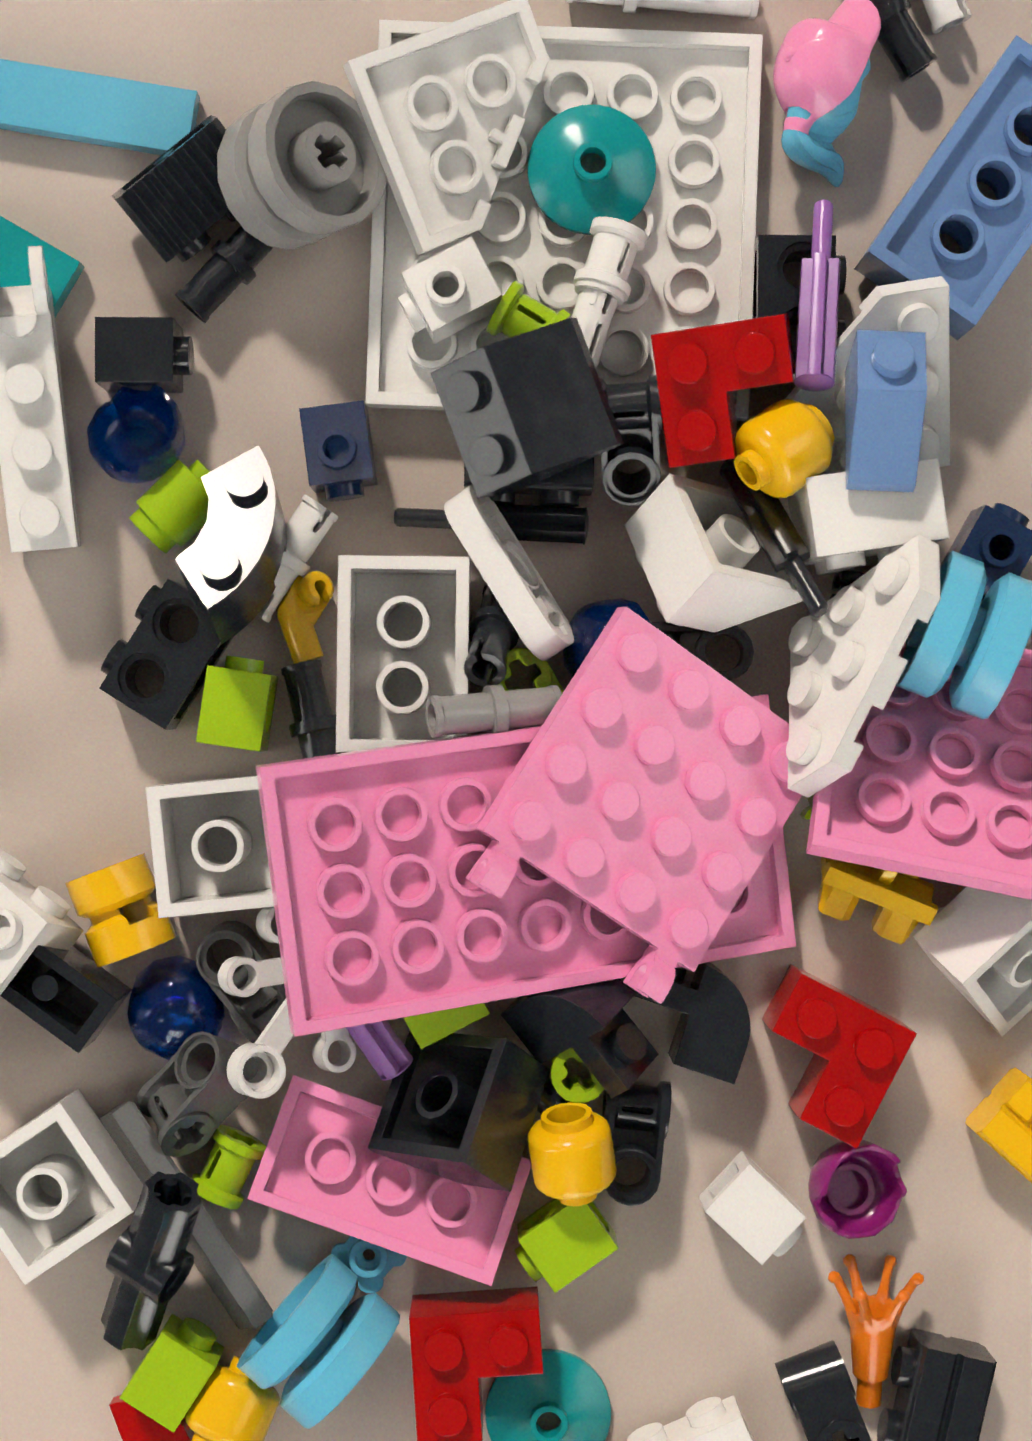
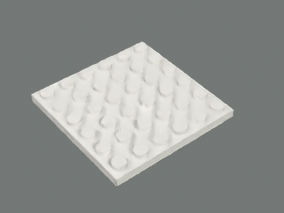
(702, 116)

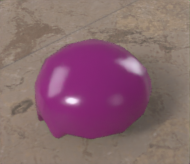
(856, 1189)

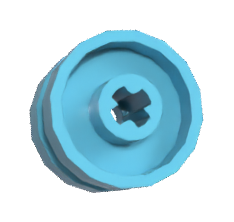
(977, 638)
(319, 1342)

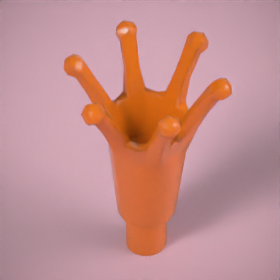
(872, 1326)

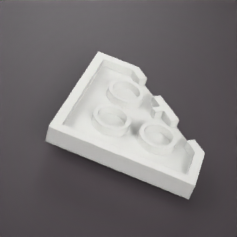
(450, 115)
(900, 307)
(853, 661)

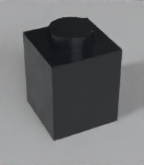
(141, 353)

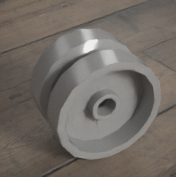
(300, 166)

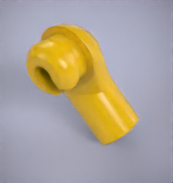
(300, 612)

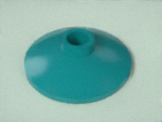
(575, 196)
(565, 1388)

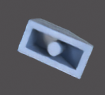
(884, 410)

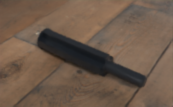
(525, 521)
(776, 536)

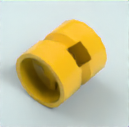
(100, 896)

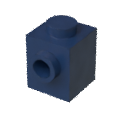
(338, 449)
(997, 539)

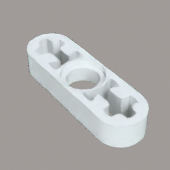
(509, 573)

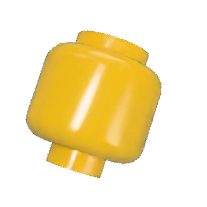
(783, 448)
(571, 1153)
(232, 1407)

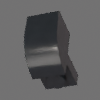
(591, 1023)
(711, 1024)

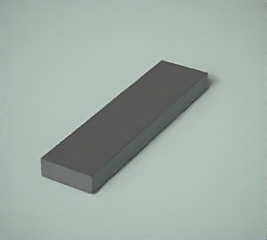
(207, 1244)

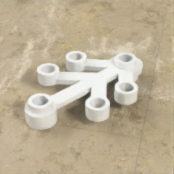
(277, 1033)

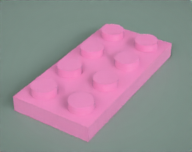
(327, 1175)

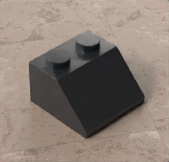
(526, 408)
(462, 1109)

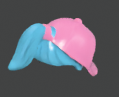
(820, 83)

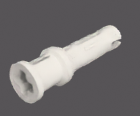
(604, 278)

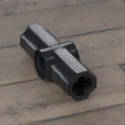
(150, 1260)

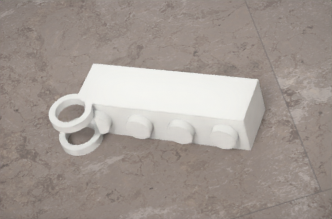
(33, 419)

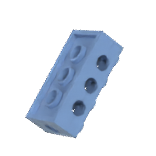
(947, 199)

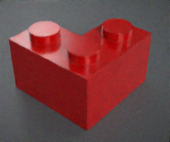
(702, 369)
(853, 1052)
(459, 1342)

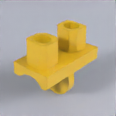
(901, 897)

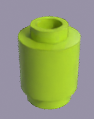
(173, 506)

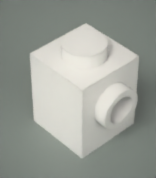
(449, 291)
(753, 1209)

